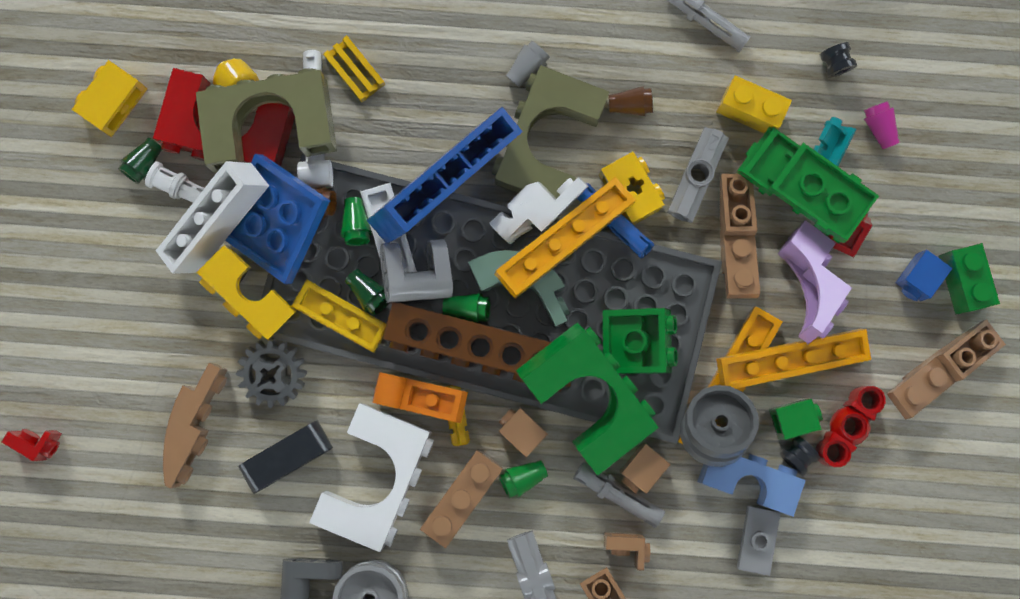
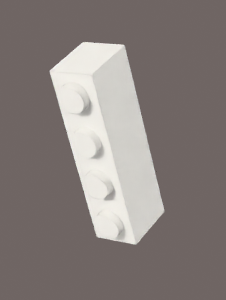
(212, 217)

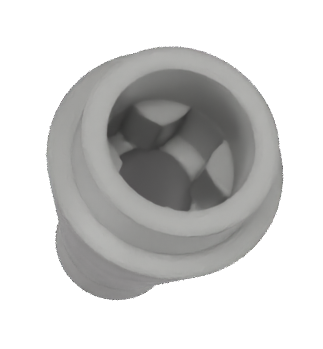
(527, 62)

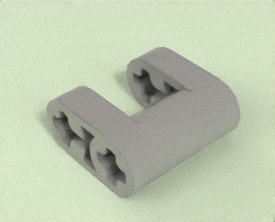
(419, 285)

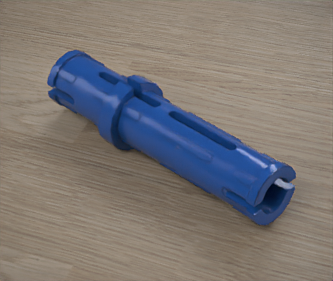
(624, 230)

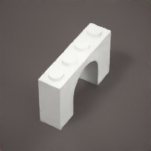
(374, 523)

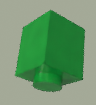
(796, 418)

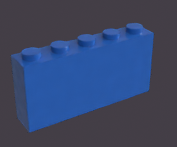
(444, 176)

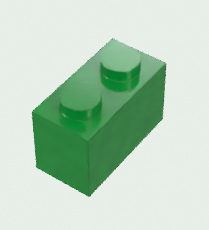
(970, 280)

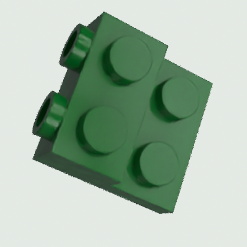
(640, 340)

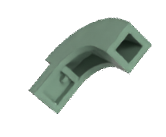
(546, 287)

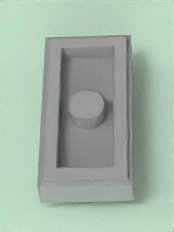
(758, 540)

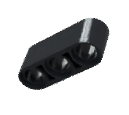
(285, 457)

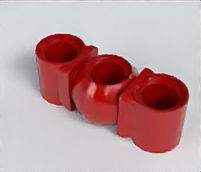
(860, 415)

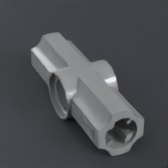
(706, 158)
(532, 571)

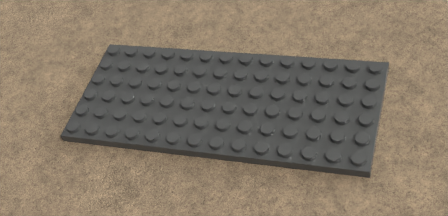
(595, 278)

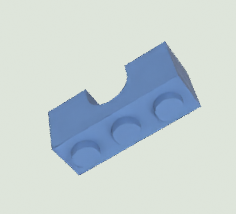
(778, 488)

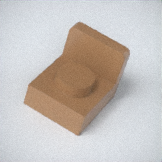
(622, 544)

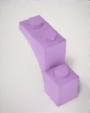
(824, 292)

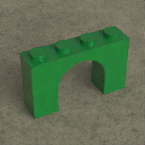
(577, 356)

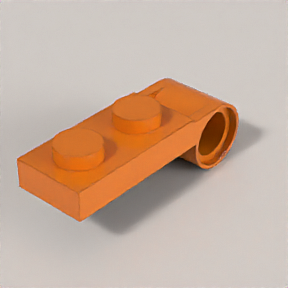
(420, 397)

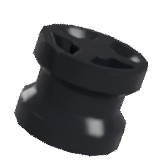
(838, 59)
(800, 455)

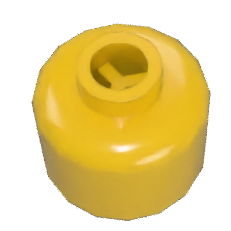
(232, 71)

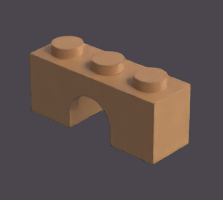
(461, 498)

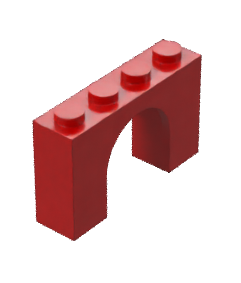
(180, 127)

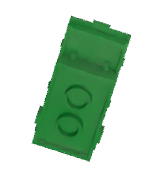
(808, 184)

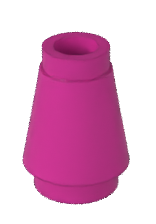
(882, 124)

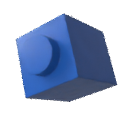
(923, 276)

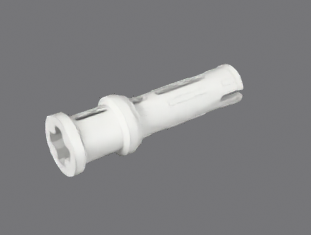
(175, 184)

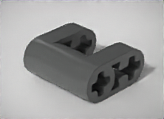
(299, 571)

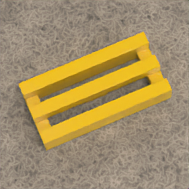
(338, 49)

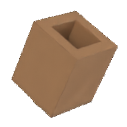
(521, 431)
(643, 469)

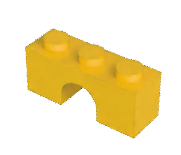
(223, 275)

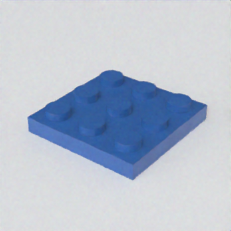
(280, 222)

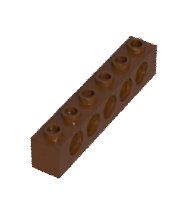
(405, 317)

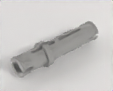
(738, 37)
(623, 497)

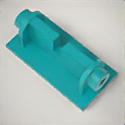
(834, 140)

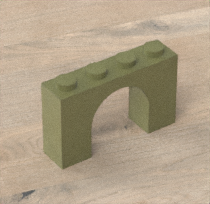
(548, 95)
(226, 108)

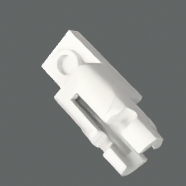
(537, 207)

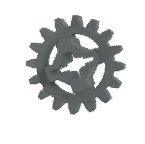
(280, 381)

